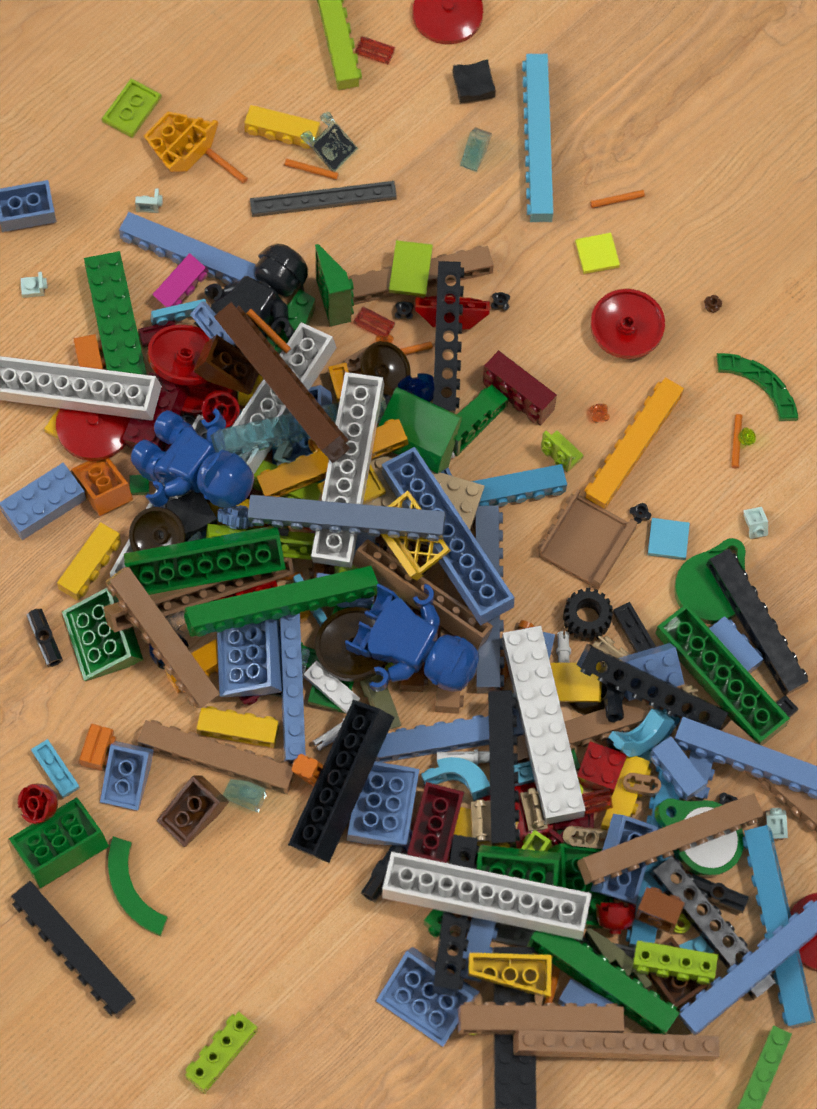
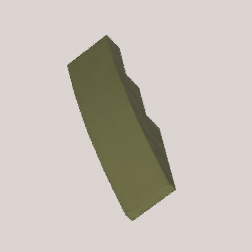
(380, 699)
(615, 956)

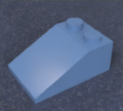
(126, 775)

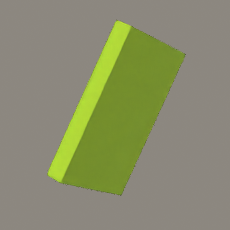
(131, 108)
(410, 268)

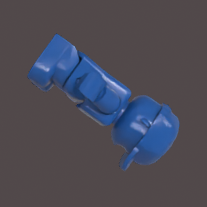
(192, 463)
(412, 640)

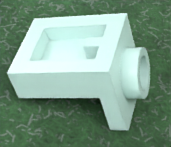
(149, 204)
(33, 286)
(282, 453)
(756, 522)
(777, 821)

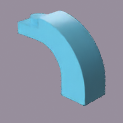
(645, 736)
(462, 771)

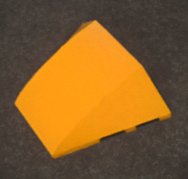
(181, 139)

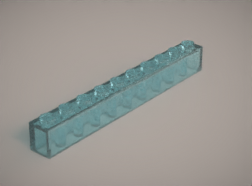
(269, 432)

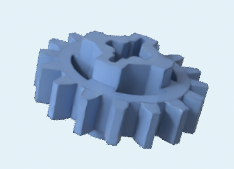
(235, 517)

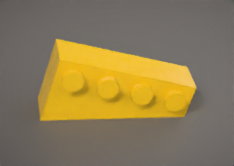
(516, 971)

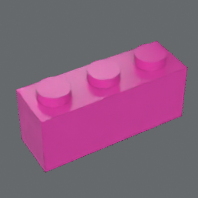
(181, 282)

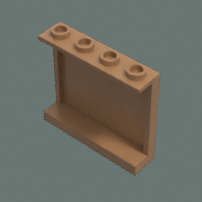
(586, 540)

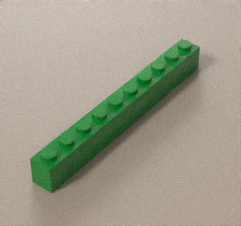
(280, 601)

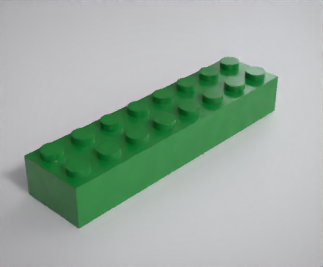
(114, 313)
(207, 560)
(722, 675)
(606, 980)

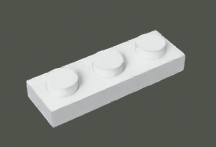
(330, 687)

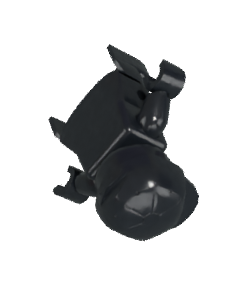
(276, 277)

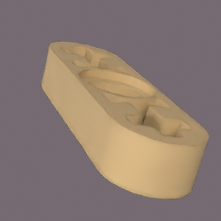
(583, 832)

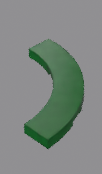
(764, 379)
(125, 892)

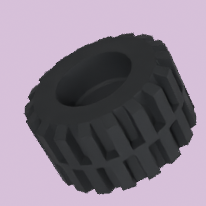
(591, 600)

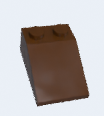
(226, 366)
(192, 810)
(675, 990)

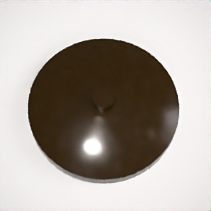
(332, 649)

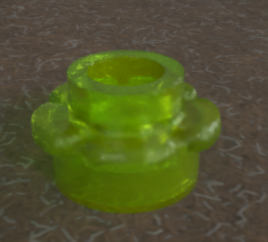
(747, 436)

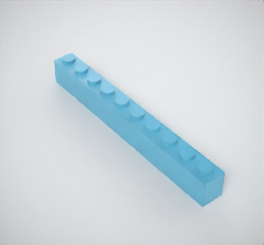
(539, 138)

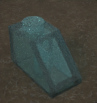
(475, 149)
(245, 794)

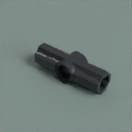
(48, 647)
(612, 700)
(374, 886)
(730, 898)

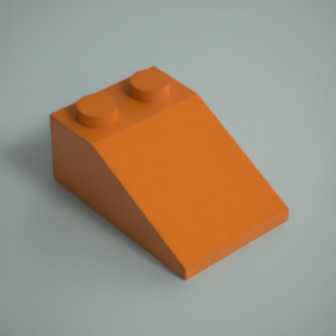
(102, 485)

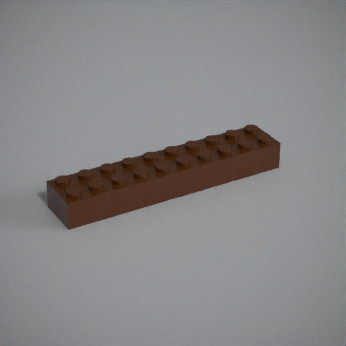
(283, 381)

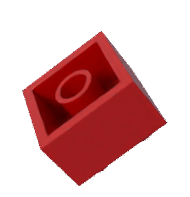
(601, 767)

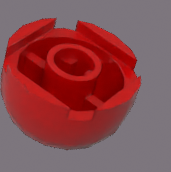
(224, 403)
(37, 803)
(615, 916)

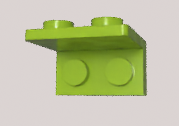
(560, 450)

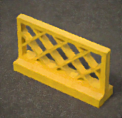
(404, 555)

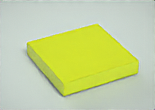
(597, 253)

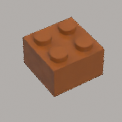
(659, 910)

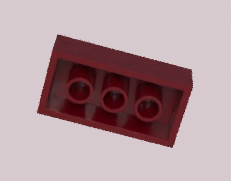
(520, 388)
(170, 398)
(435, 822)

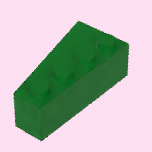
(300, 310)
(478, 416)

